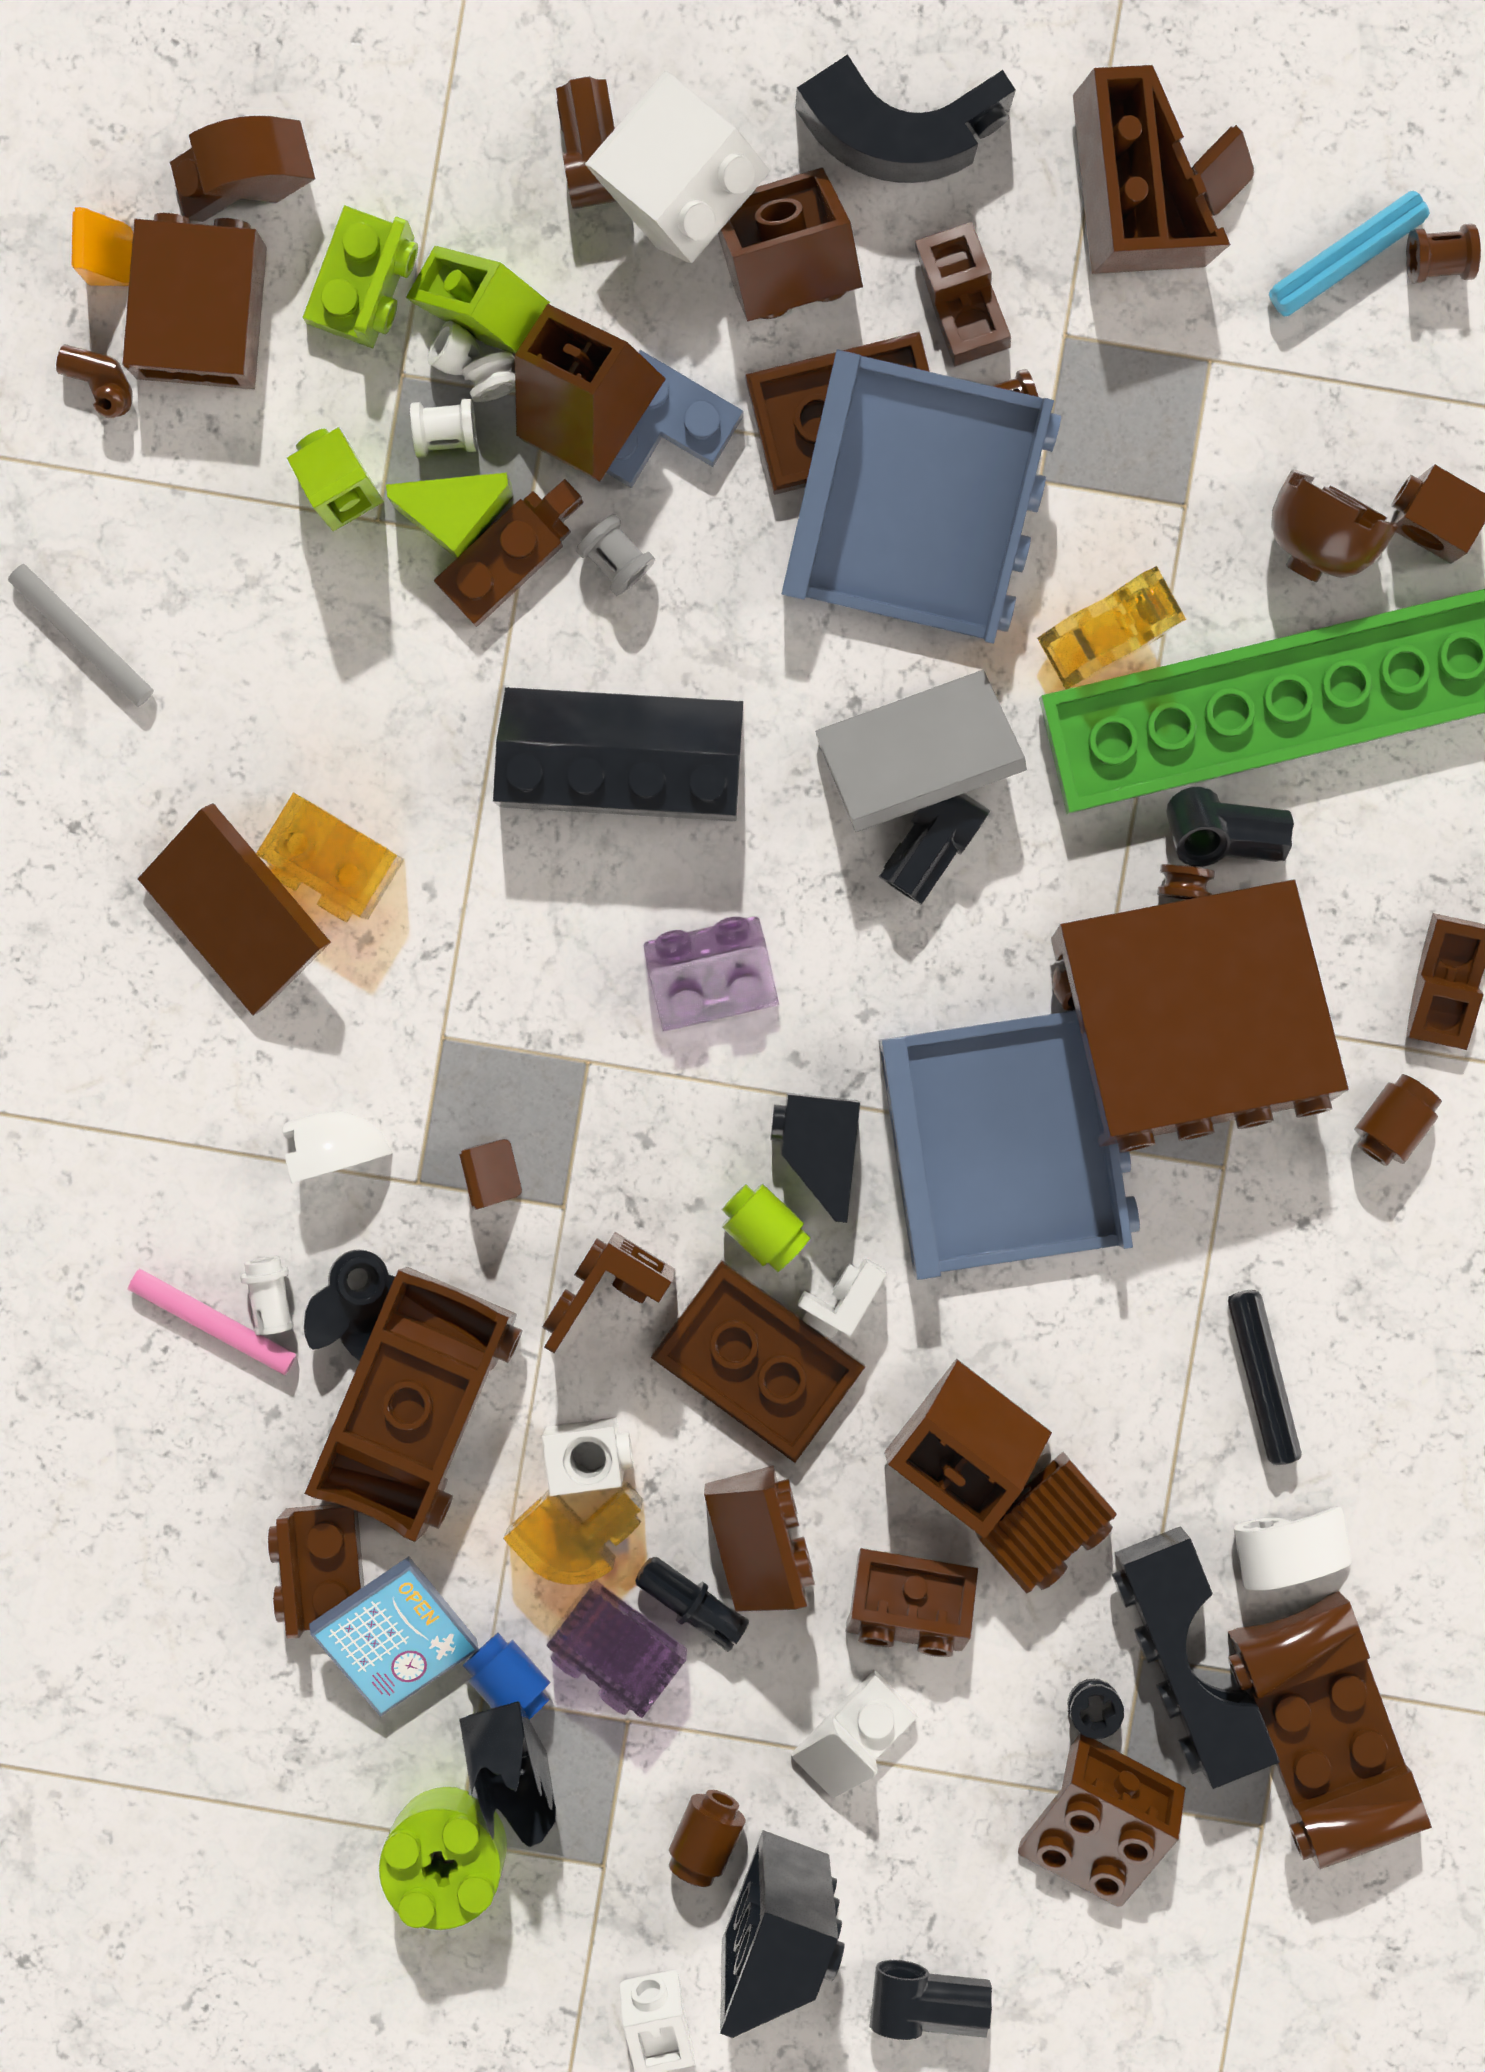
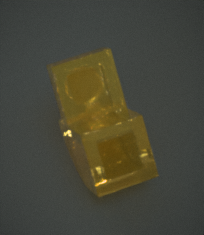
(1111, 628)
(567, 1548)

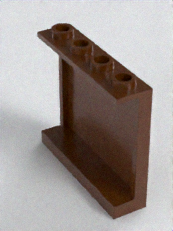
(1201, 1014)

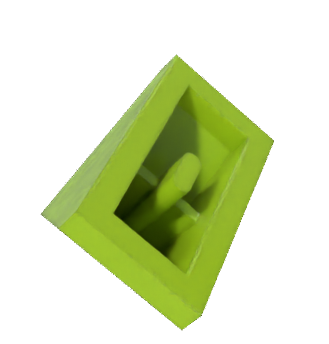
(453, 508)

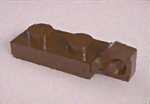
(509, 552)

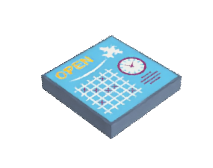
(394, 1636)

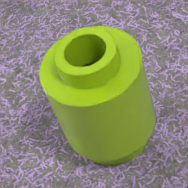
(764, 1226)

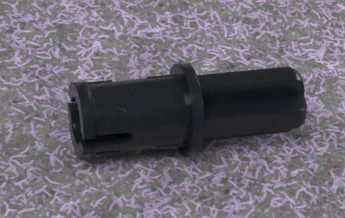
(692, 1603)

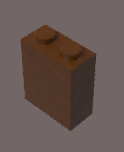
(194, 302)

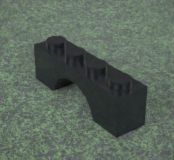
(1222, 1725)

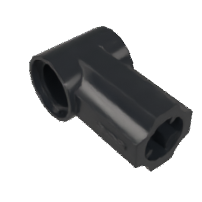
(1210, 830)
(932, 844)
(915, 2001)

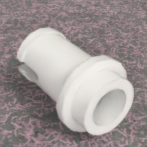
(268, 1295)

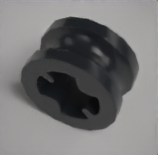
(1112, 1716)

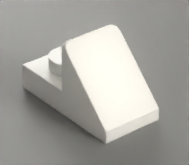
(854, 1735)

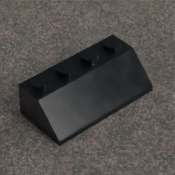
(618, 754)
(779, 1935)

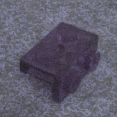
(710, 972)

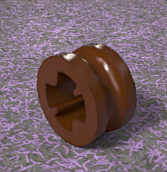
(1184, 881)

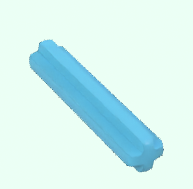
(1349, 253)

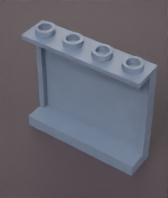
(920, 496)
(1002, 1145)

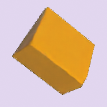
(101, 248)

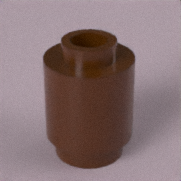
(1397, 1120)
(706, 1838)

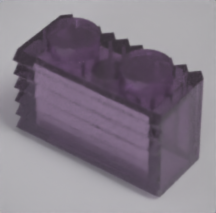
(615, 1649)

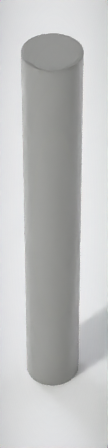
(80, 635)

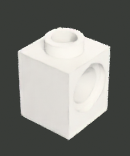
(566, 1475)

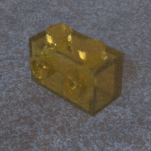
(330, 858)

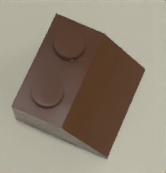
(790, 246)

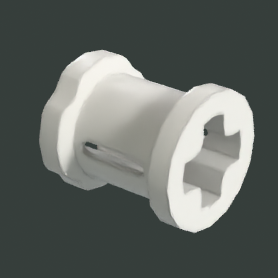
(443, 427)

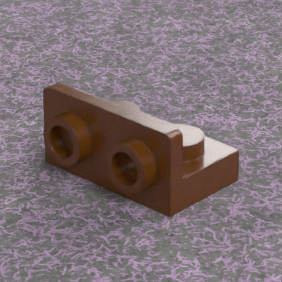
(317, 1562)
(912, 1602)

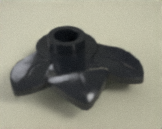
(346, 1312)

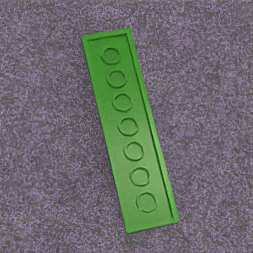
(1268, 702)

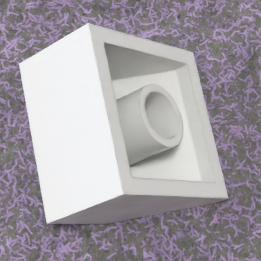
(677, 168)

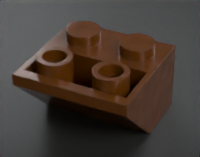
(580, 391)
(969, 1448)
(755, 1541)

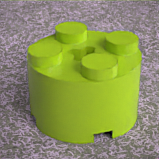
(426, 1888)

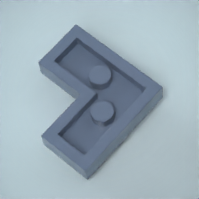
(682, 415)

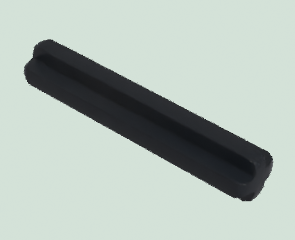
(1264, 1377)

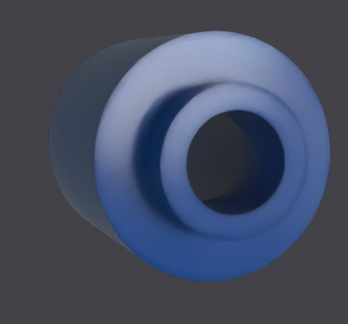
(507, 1675)

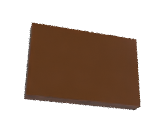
(792, 399)
(233, 909)
(758, 1361)

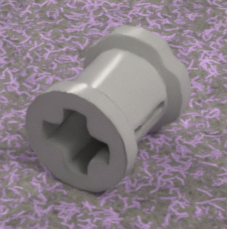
(615, 554)

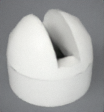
(452, 349)

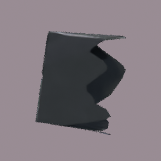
(503, 1778)

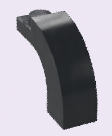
(894, 142)

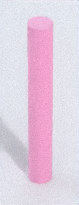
(212, 1321)

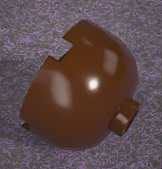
(1327, 529)

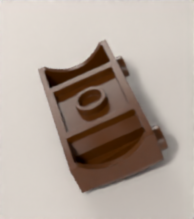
(412, 1402)
(1329, 1732)

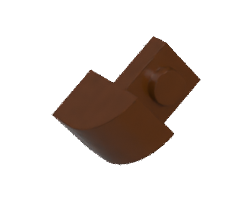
(241, 160)

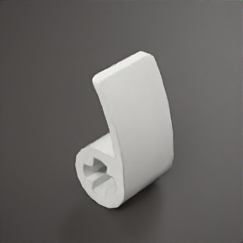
(1289, 1552)

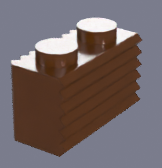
(1048, 1524)

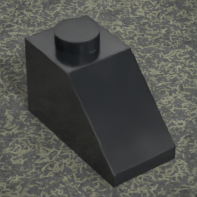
(820, 1146)

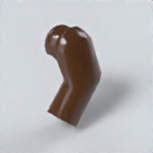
(103, 375)

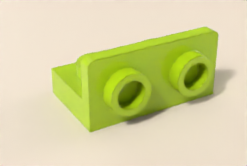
(361, 276)

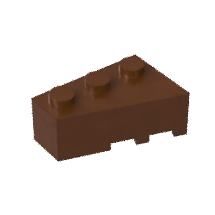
(1136, 179)

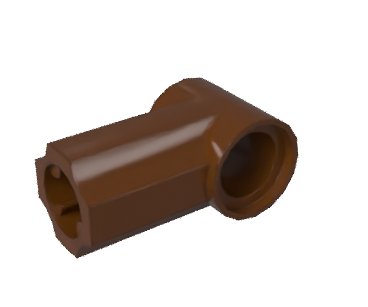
(586, 124)

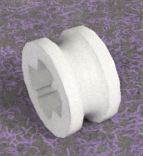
(491, 376)

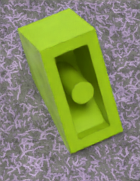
(478, 297)
(333, 477)

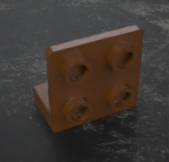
(635, 1273)
(1106, 1822)

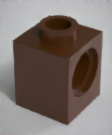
(1440, 513)

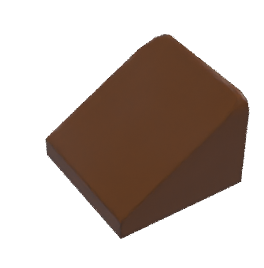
(1225, 169)
(490, 1173)

